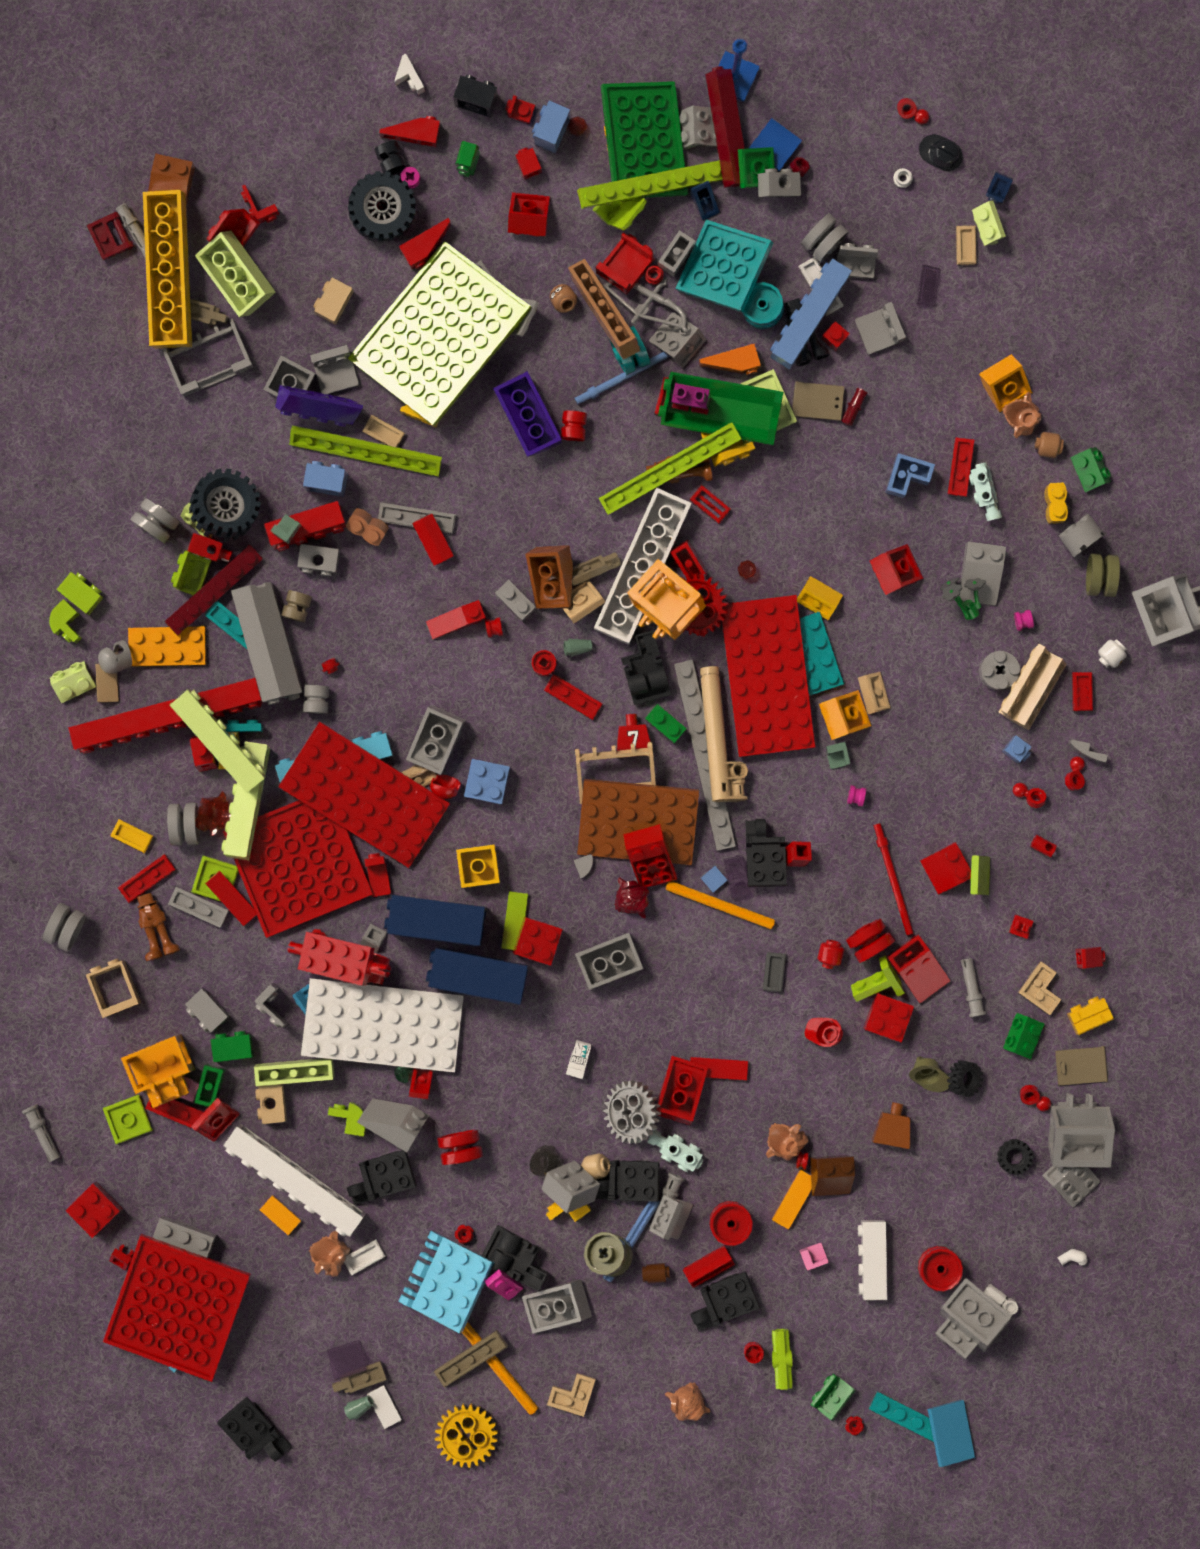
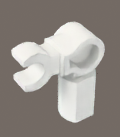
(1000, 1298)

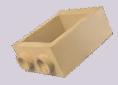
(96, 971)

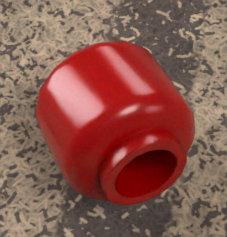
(830, 953)

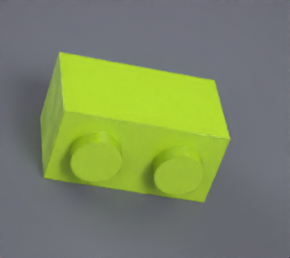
(80, 593)

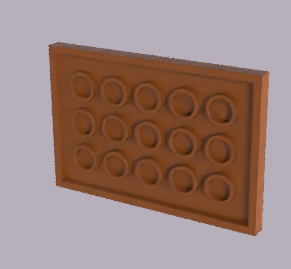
(621, 808)

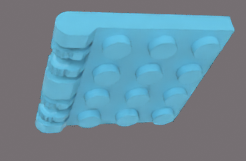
(449, 1283)

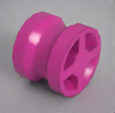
(412, 180)
(1023, 620)
(856, 795)

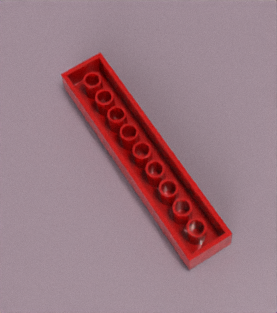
(160, 717)

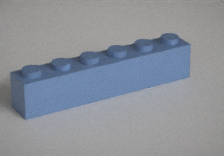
(810, 314)

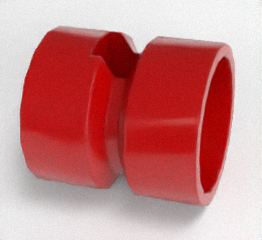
(573, 426)
(544, 663)

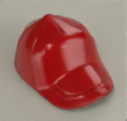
(824, 1031)

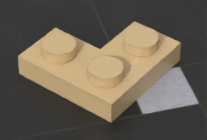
(1035, 988)
(574, 1400)

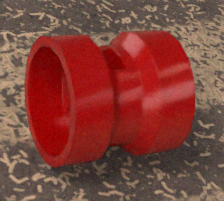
(756, 1353)

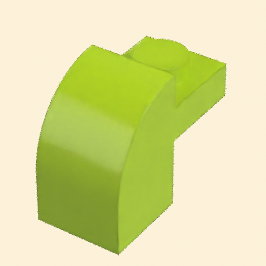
(60, 619)
(352, 1114)

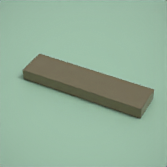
(470, 1358)

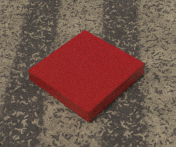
(215, 1119)

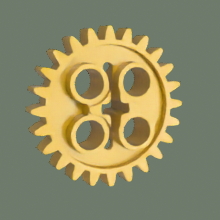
(451, 1445)

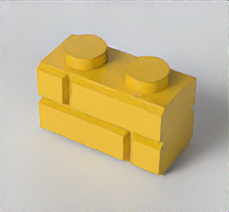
(1090, 1015)

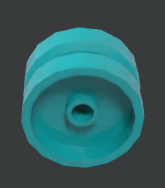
(770, 314)
(641, 357)

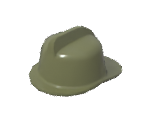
(928, 1075)

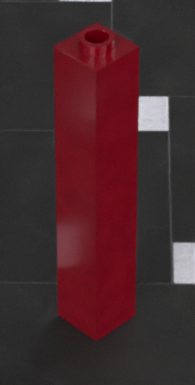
(726, 123)

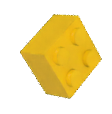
(478, 866)

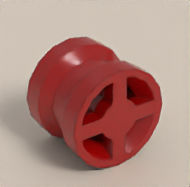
(493, 627)

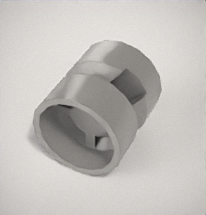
(316, 699)

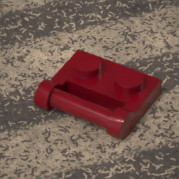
(104, 239)

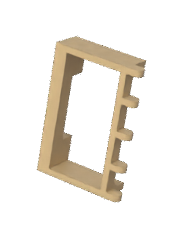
(614, 754)

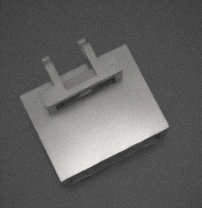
(1168, 608)
(1080, 1134)
(971, 1320)

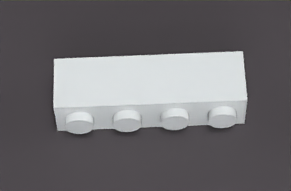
(873, 1260)

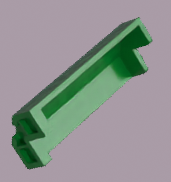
(750, 408)

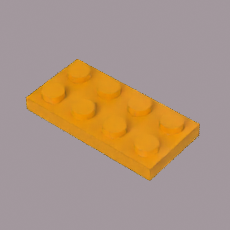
(164, 648)

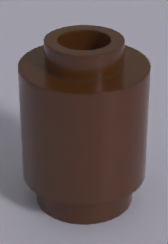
(655, 1273)

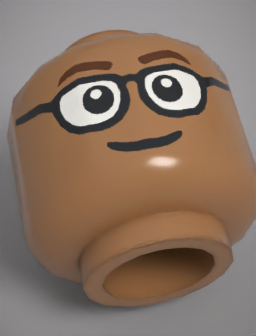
(563, 298)

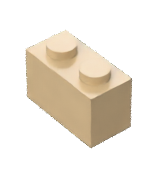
(333, 300)

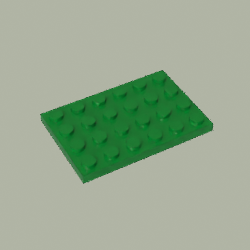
(642, 130)

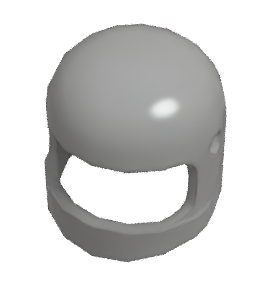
(112, 661)

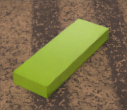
(514, 917)

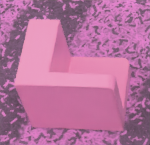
(193, 1088)
(814, 1256)

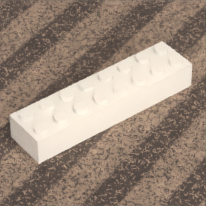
(651, 542)
(294, 1179)

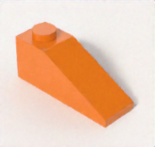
(737, 360)

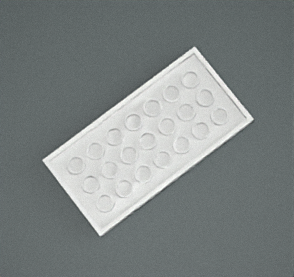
(382, 1025)

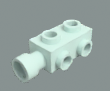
(983, 487)
(680, 1154)

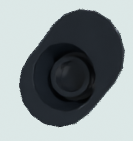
(940, 152)

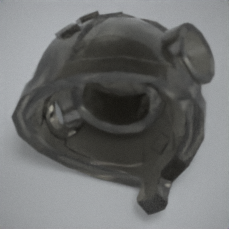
(545, 1160)

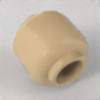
(596, 1165)

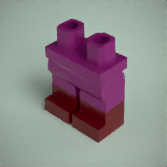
(687, 396)

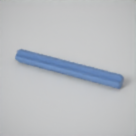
(639, 1226)

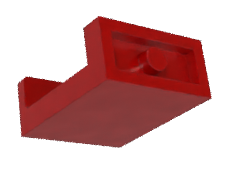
(626, 263)

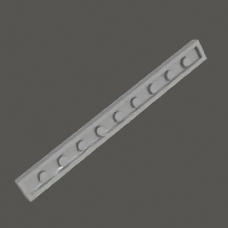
(696, 723)

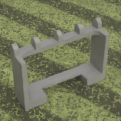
(236, 368)

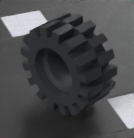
(957, 1075)
(1026, 1157)

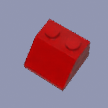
(528, 214)
(896, 569)
(946, 868)

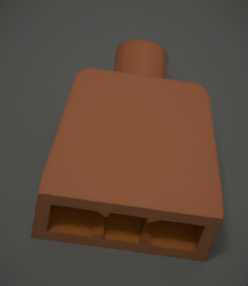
(893, 1128)

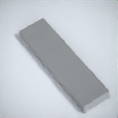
(407, 515)

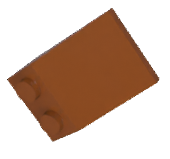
(171, 174)
(551, 576)

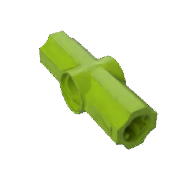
(782, 1359)

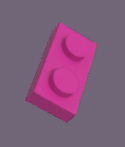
(504, 1285)

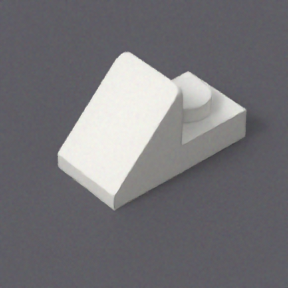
(406, 72)

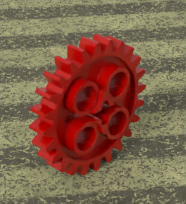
(703, 620)

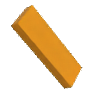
(793, 1200)

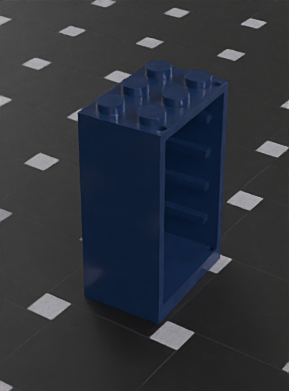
(435, 920)
(477, 975)

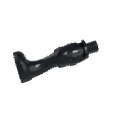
(805, 356)

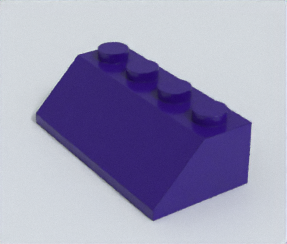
(317, 405)
(528, 415)

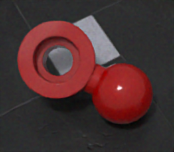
(921, 116)
(1075, 780)
(1020, 790)
(1042, 1103)

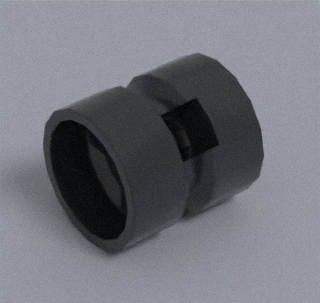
(389, 155)

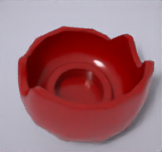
(445, 786)

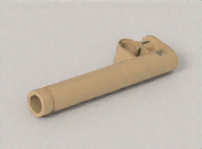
(724, 782)

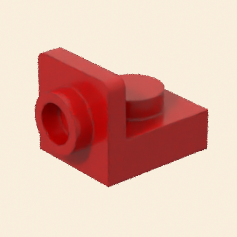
(520, 110)

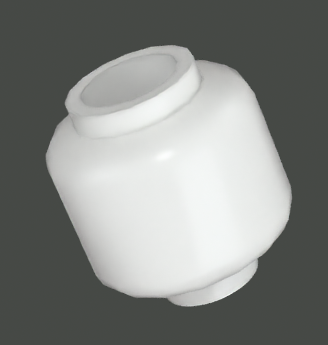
(1112, 653)

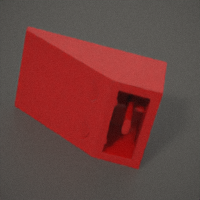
(649, 856)
(918, 968)

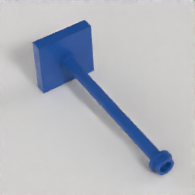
(742, 71)

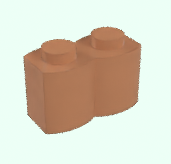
(369, 528)

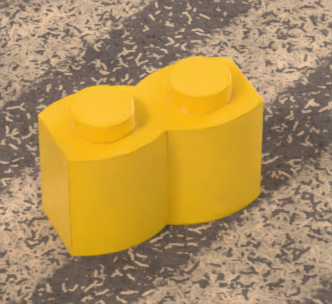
(1055, 498)

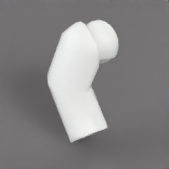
(1074, 1255)

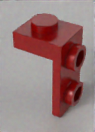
(267, 214)
(378, 875)

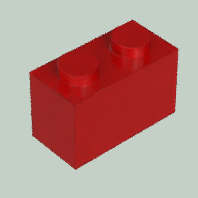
(688, 559)

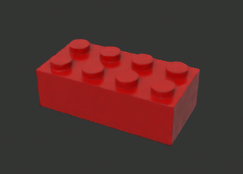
(314, 523)

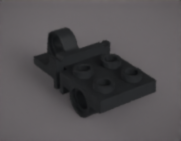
(645, 671)
(765, 858)
(383, 1177)
(631, 1181)
(515, 1257)
(726, 1300)
(252, 1431)

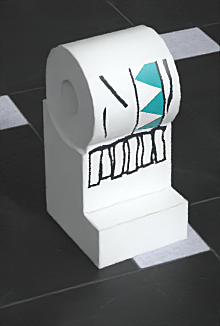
(578, 1059)

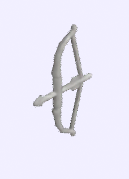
(642, 309)

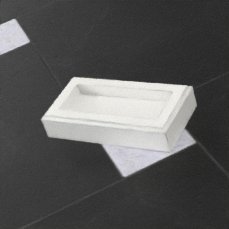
(364, 1257)
(384, 1407)

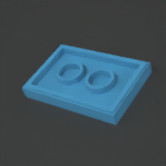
(951, 1433)

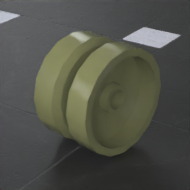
(1102, 575)
(608, 1254)

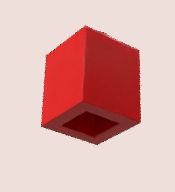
(528, 163)
(835, 336)
(798, 854)

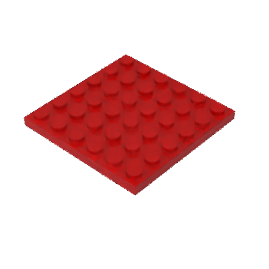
(300, 868)
(176, 1307)

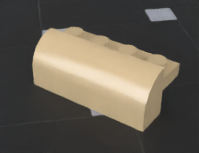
(1032, 687)

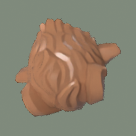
(1022, 415)
(785, 1141)
(329, 1254)
(687, 1403)

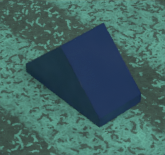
(704, 200)

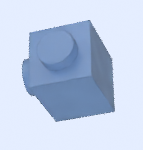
(1017, 749)

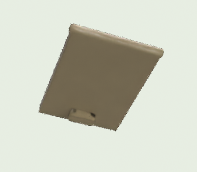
(818, 401)
(1081, 1066)

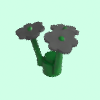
(952, 592)

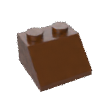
(832, 1175)

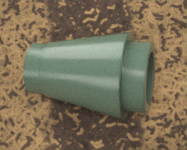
(575, 647)
(356, 1408)

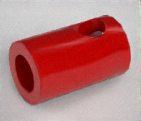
(1043, 846)

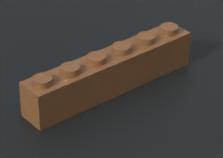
(604, 309)

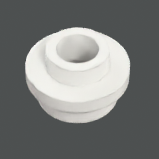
(907, 174)

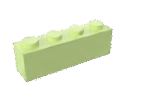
(294, 1071)

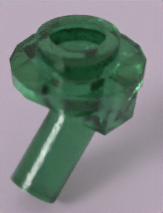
(403, 1074)

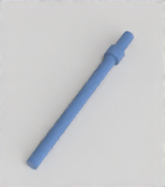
(594, 392)

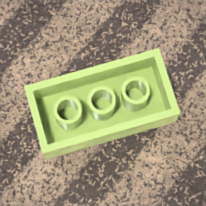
(235, 273)

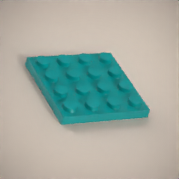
(724, 265)
(819, 658)

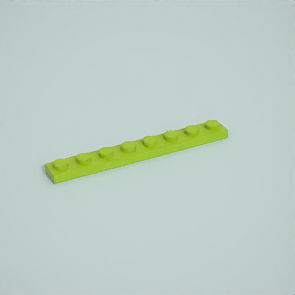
(649, 184)
(365, 450)
(670, 468)

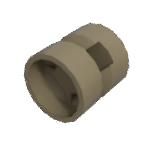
(296, 606)

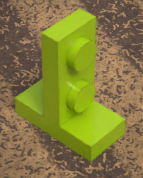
(878, 982)

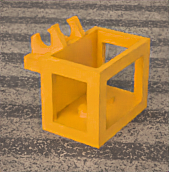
(666, 601)
(160, 1070)

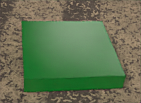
(754, 162)

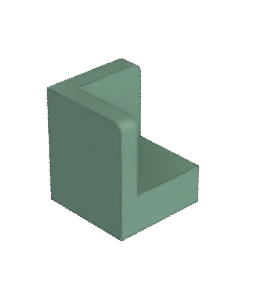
(286, 528)
(837, 755)

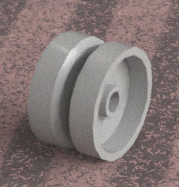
(827, 239)
(155, 520)
(183, 824)
(64, 927)

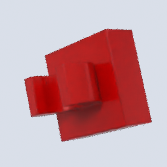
(1021, 926)
(120, 1259)

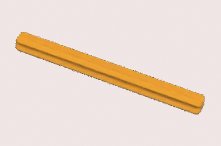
(720, 904)
(503, 1373)

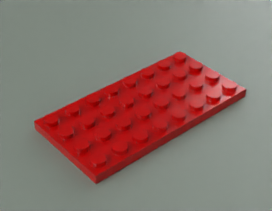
(767, 676)
(363, 794)

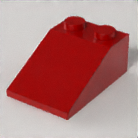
(681, 1090)

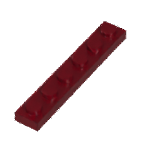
(213, 590)

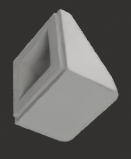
(373, 937)

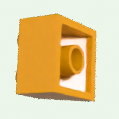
(1005, 382)
(844, 715)

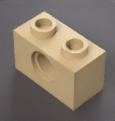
(275, 1114)

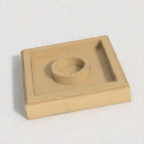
(583, 601)

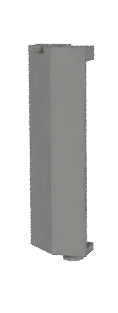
(267, 642)

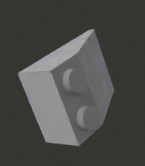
(986, 563)
(435, 739)
(394, 1122)
(556, 1306)

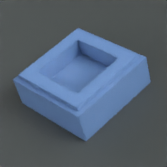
(713, 879)

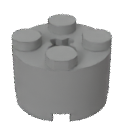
(1081, 535)
(988, 670)

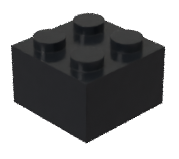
(475, 95)

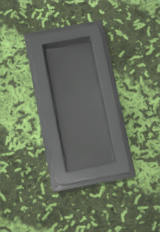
(774, 971)

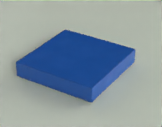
(781, 139)

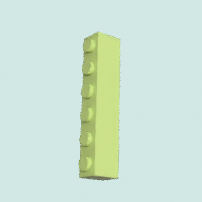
(217, 740)
(245, 809)

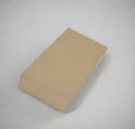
(966, 245)
(383, 432)

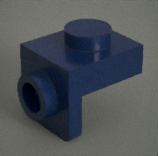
(998, 187)

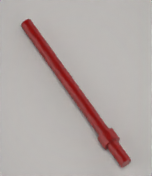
(882, 842)

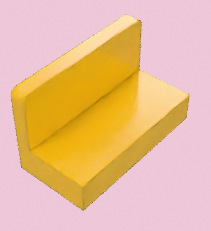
(819, 597)

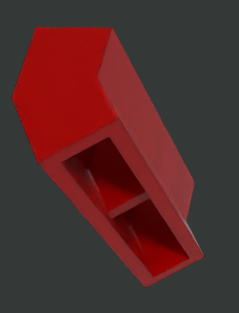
(432, 539)
(708, 1266)

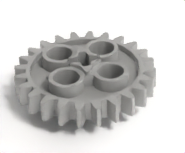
(631, 1112)

